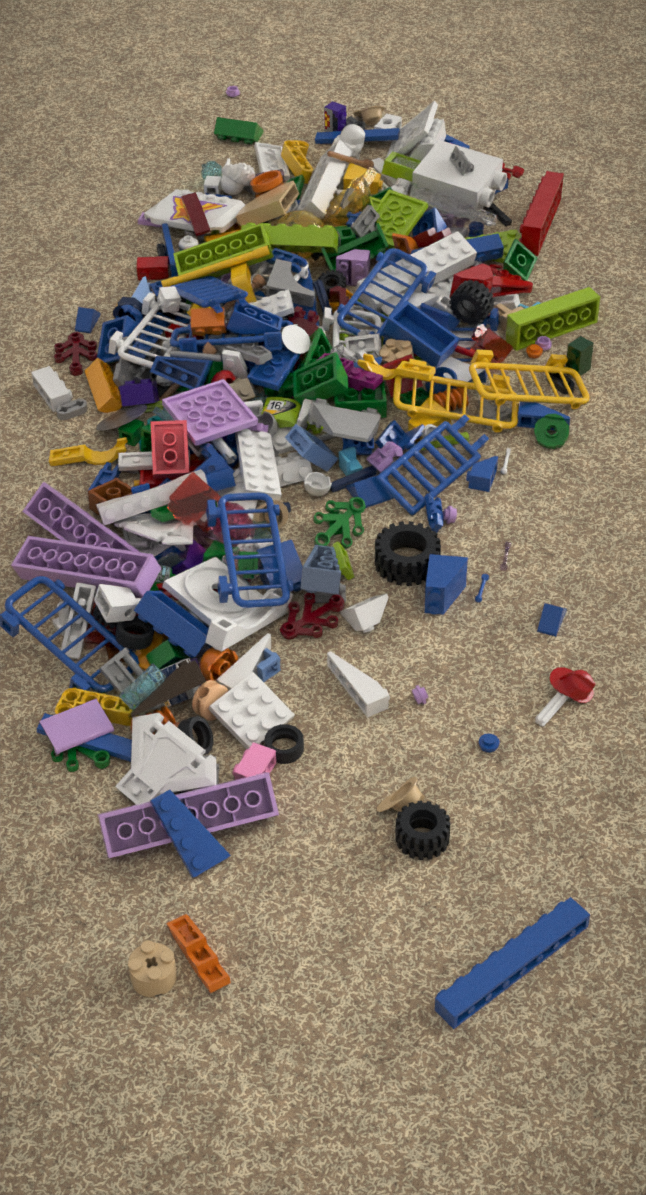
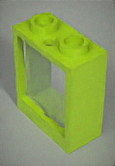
(400, 166)

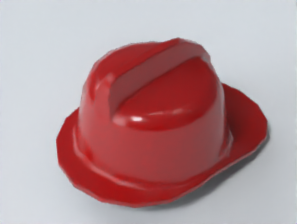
(574, 684)

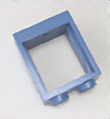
(311, 448)

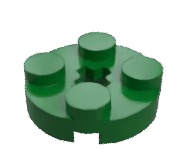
(546, 423)

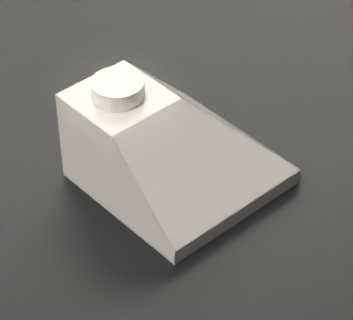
(365, 613)

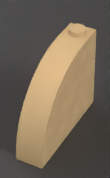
(268, 205)

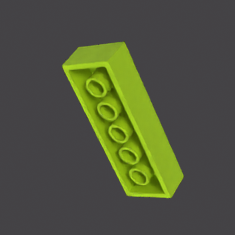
(301, 239)
(223, 249)
(552, 318)

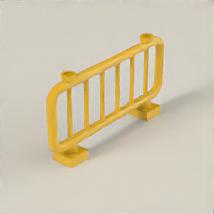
(555, 364)
(412, 410)

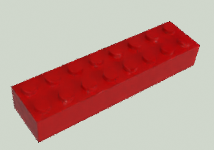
(541, 211)

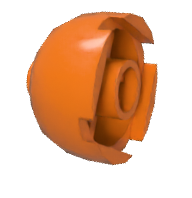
(215, 663)

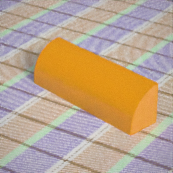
(103, 387)

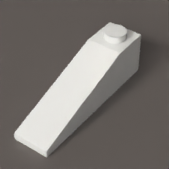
(84, 596)
(246, 664)
(362, 688)

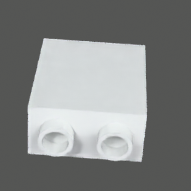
(474, 188)

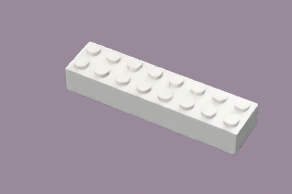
(324, 181)
(442, 257)

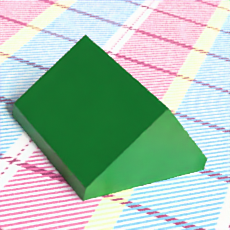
(519, 260)

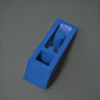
(531, 412)

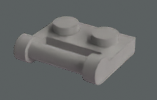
(117, 673)

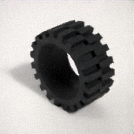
(404, 568)

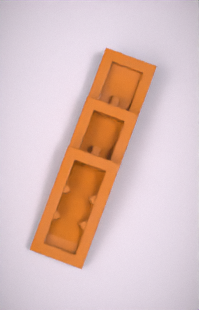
(404, 243)
(198, 953)

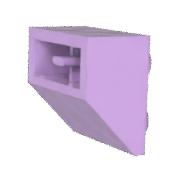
(354, 265)

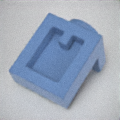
(269, 666)

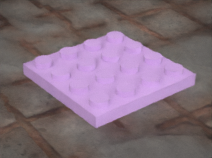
(210, 411)

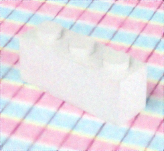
(51, 387)

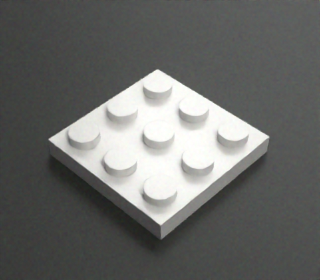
(250, 710)

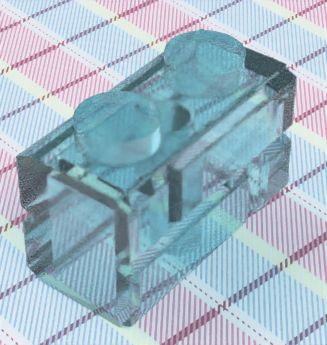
(142, 686)

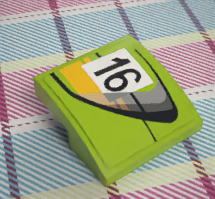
(284, 410)

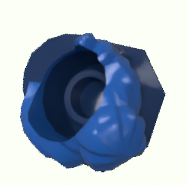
(131, 307)

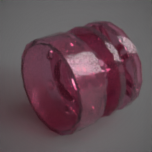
(237, 519)

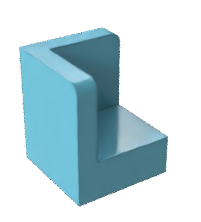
(348, 461)

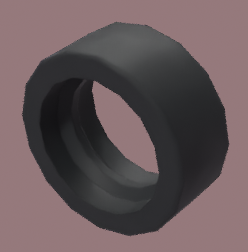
(134, 641)
(202, 730)
(290, 732)

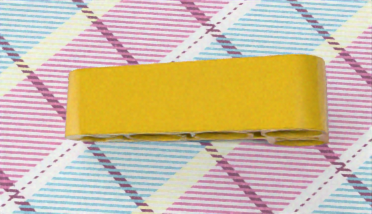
(294, 155)
(242, 279)
(113, 706)

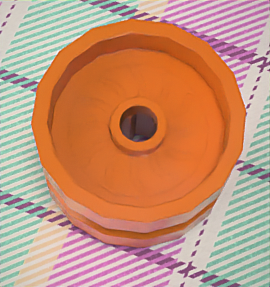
(266, 182)

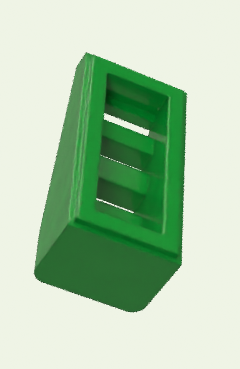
(406, 398)

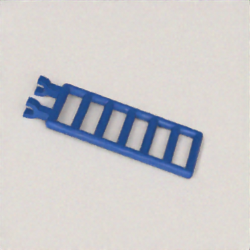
(211, 292)
(414, 451)

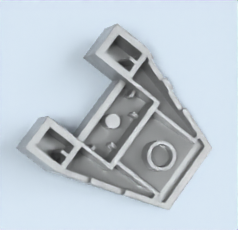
(344, 422)

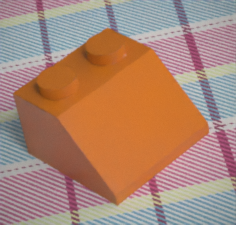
(208, 321)

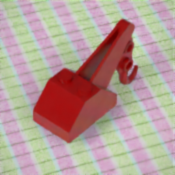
(499, 285)

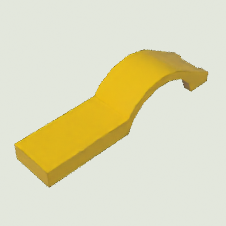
(404, 369)
(83, 453)

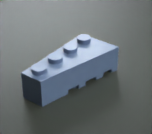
(321, 571)

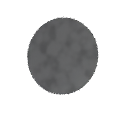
(121, 417)

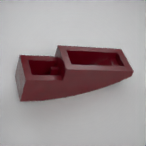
(195, 214)
(430, 236)

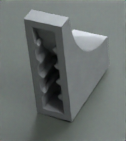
(282, 279)

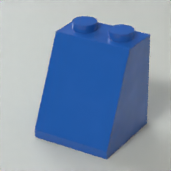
(292, 565)
(444, 582)

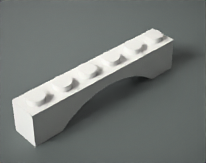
(134, 504)
(227, 632)

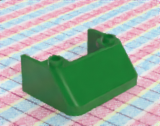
(374, 242)

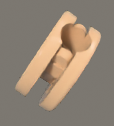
(205, 696)

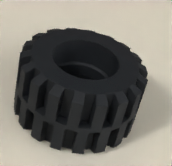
(471, 302)
(422, 843)

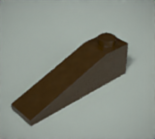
(178, 682)

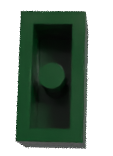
(580, 355)

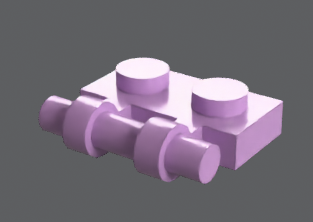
(383, 457)

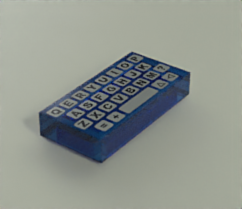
(171, 557)

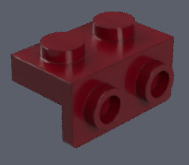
(338, 294)

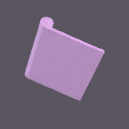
(76, 726)

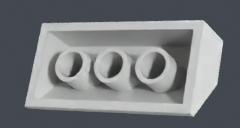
(436, 133)

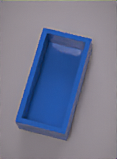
(427, 337)
(174, 622)

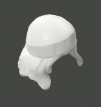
(353, 137)
(236, 177)

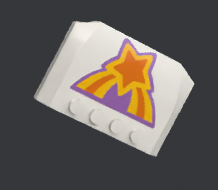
(219, 211)

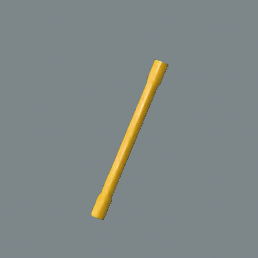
(255, 254)

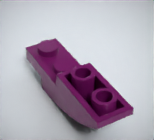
(358, 377)

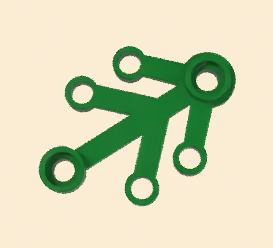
(341, 520)
(100, 758)

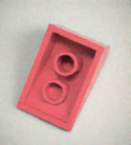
(169, 449)

